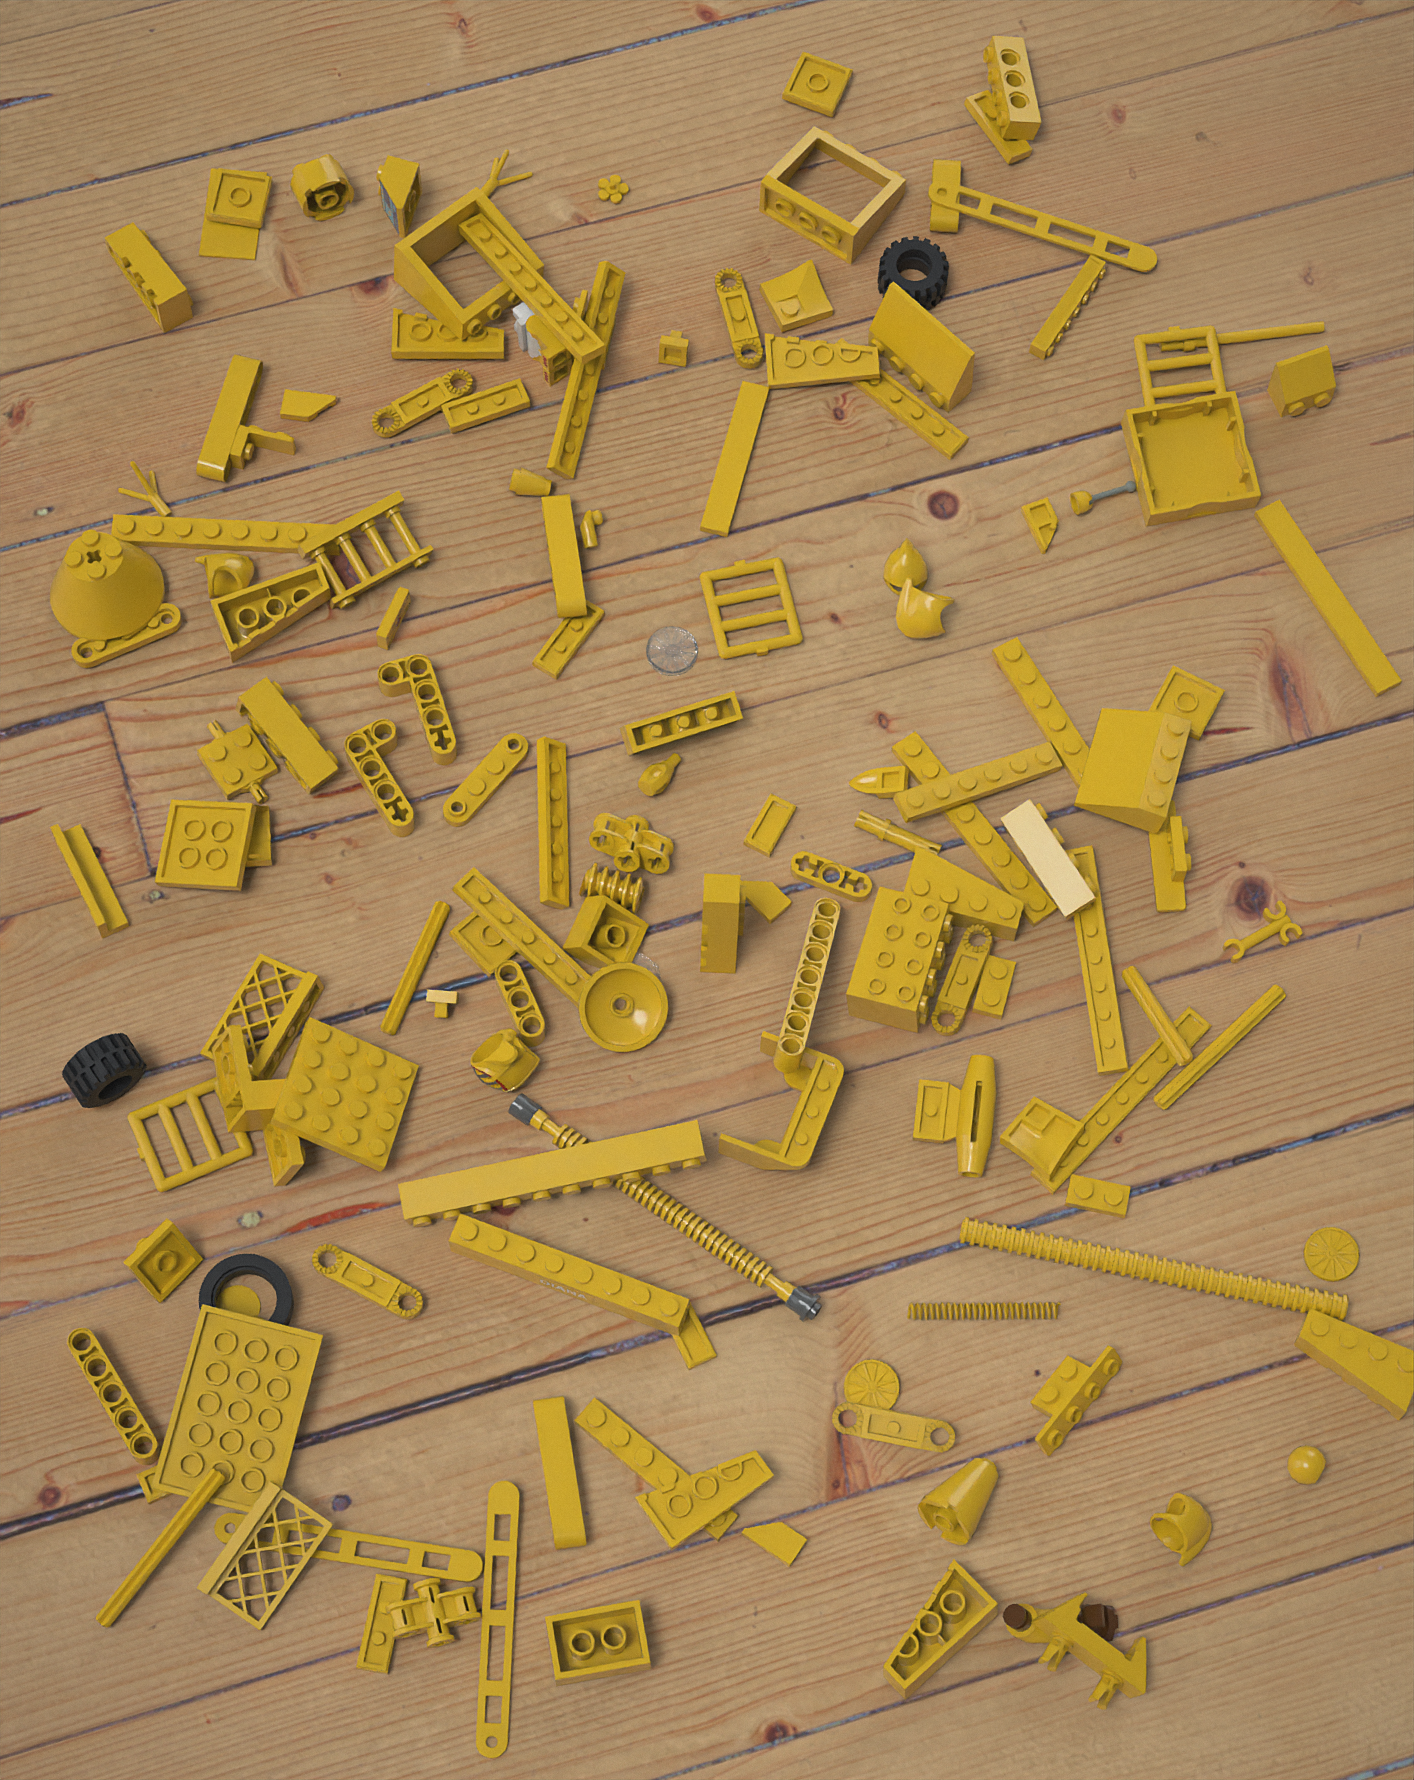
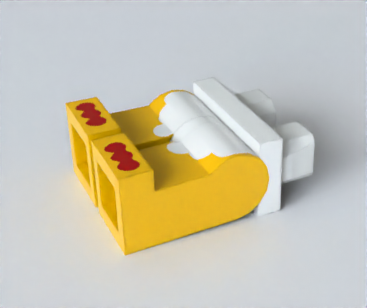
(542, 345)

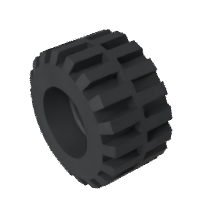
(917, 256)
(104, 1070)

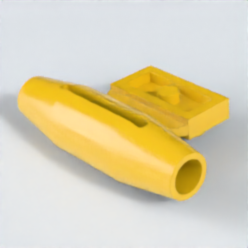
(961, 1114)

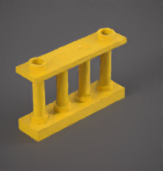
(364, 521)

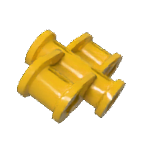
(622, 841)
(433, 1612)

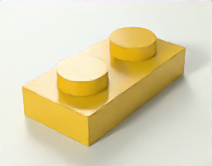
(994, 987)
(1097, 1196)

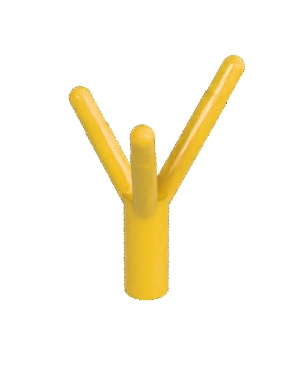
(497, 166)
(151, 489)

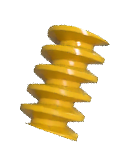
(613, 887)

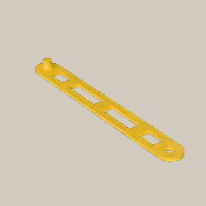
(1139, 256)
(502, 1500)
(463, 1564)

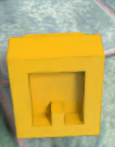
(252, 436)

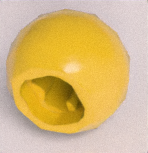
(1306, 1464)

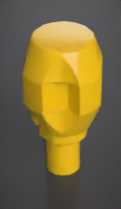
(658, 775)

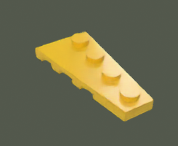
(429, 339)
(805, 362)
(694, 1502)

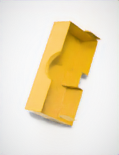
(260, 844)

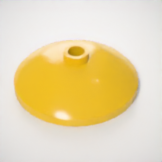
(634, 1023)

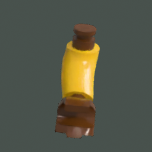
(1096, 1617)

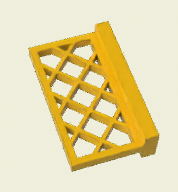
(286, 1024)
(242, 1539)

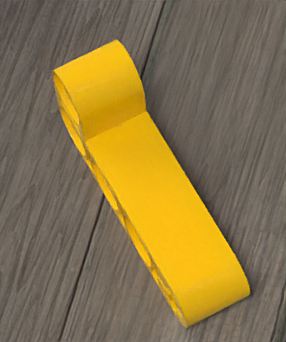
(427, 709)
(383, 782)

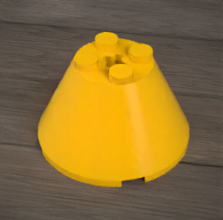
(105, 588)

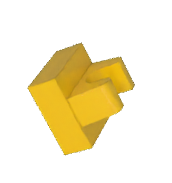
(673, 349)
(442, 1000)

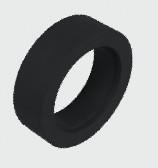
(254, 1265)

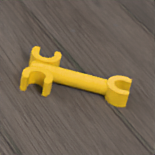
(1278, 923)

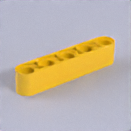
(230, 412)
(563, 556)
(103, 1386)
(559, 1473)

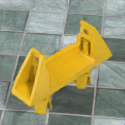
(1115, 1669)

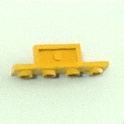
(1169, 862)
(1069, 1395)

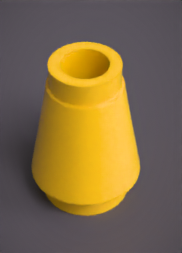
(529, 483)

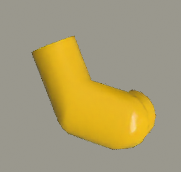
(587, 528)

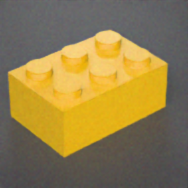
(597, 1643)

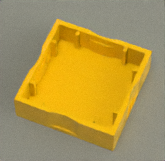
(1190, 458)

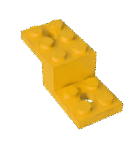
(251, 1104)

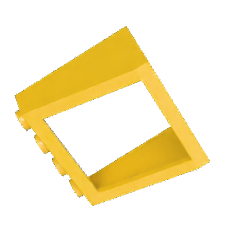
(816, 222)
(436, 239)

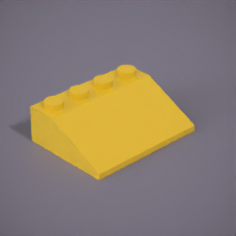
(922, 349)
(1133, 766)

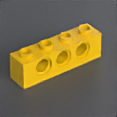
(1012, 87)
(681, 723)

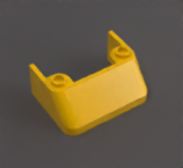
(818, 1082)

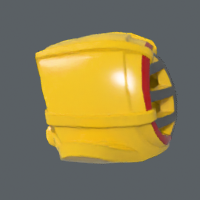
(504, 1061)

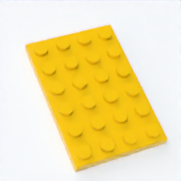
(237, 1407)

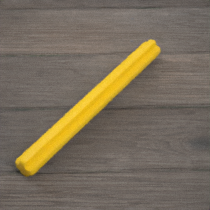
(1219, 1047)
(160, 1548)

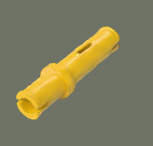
(886, 830)

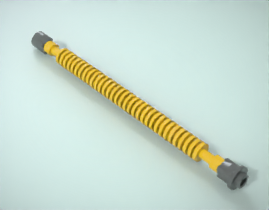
(796, 1298)

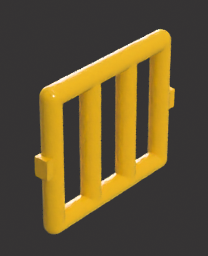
(1176, 334)
(720, 627)
(189, 1171)

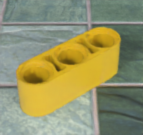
(942, 218)
(517, 990)

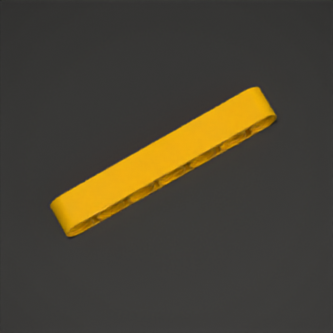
(806, 985)

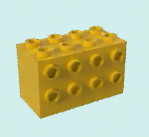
(899, 960)

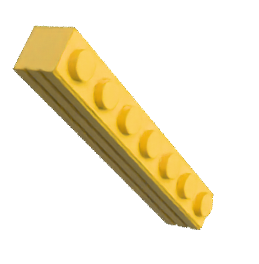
(1068, 307)

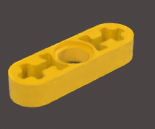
(834, 888)

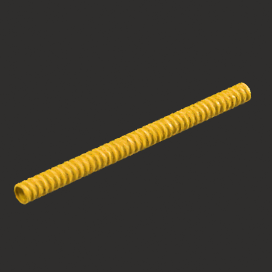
(1153, 1268)

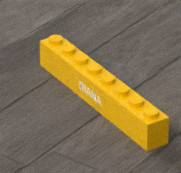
(569, 1275)

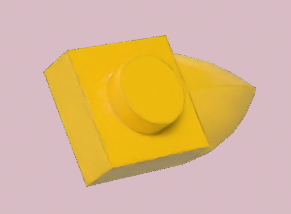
(882, 781)

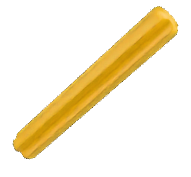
(1157, 1015)

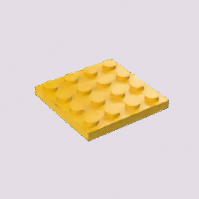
(344, 1094)

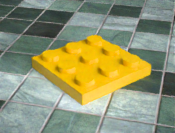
(205, 844)

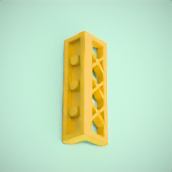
(90, 880)

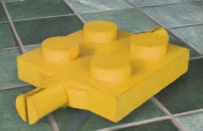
(237, 761)

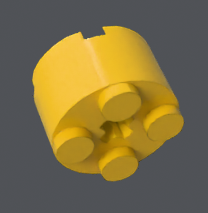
(321, 187)

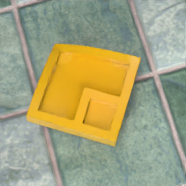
(796, 297)
(1042, 1136)

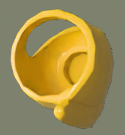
(905, 563)
(226, 573)
(920, 612)
(1183, 1527)

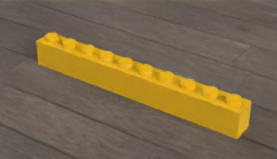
(552, 1173)

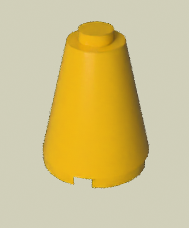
(960, 1501)

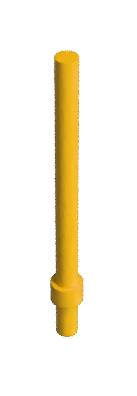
(1247, 335)

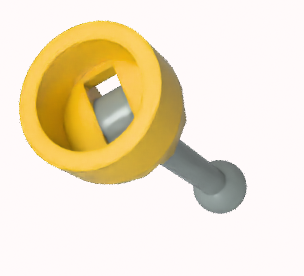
(1082, 500)

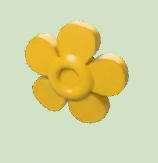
(612, 189)

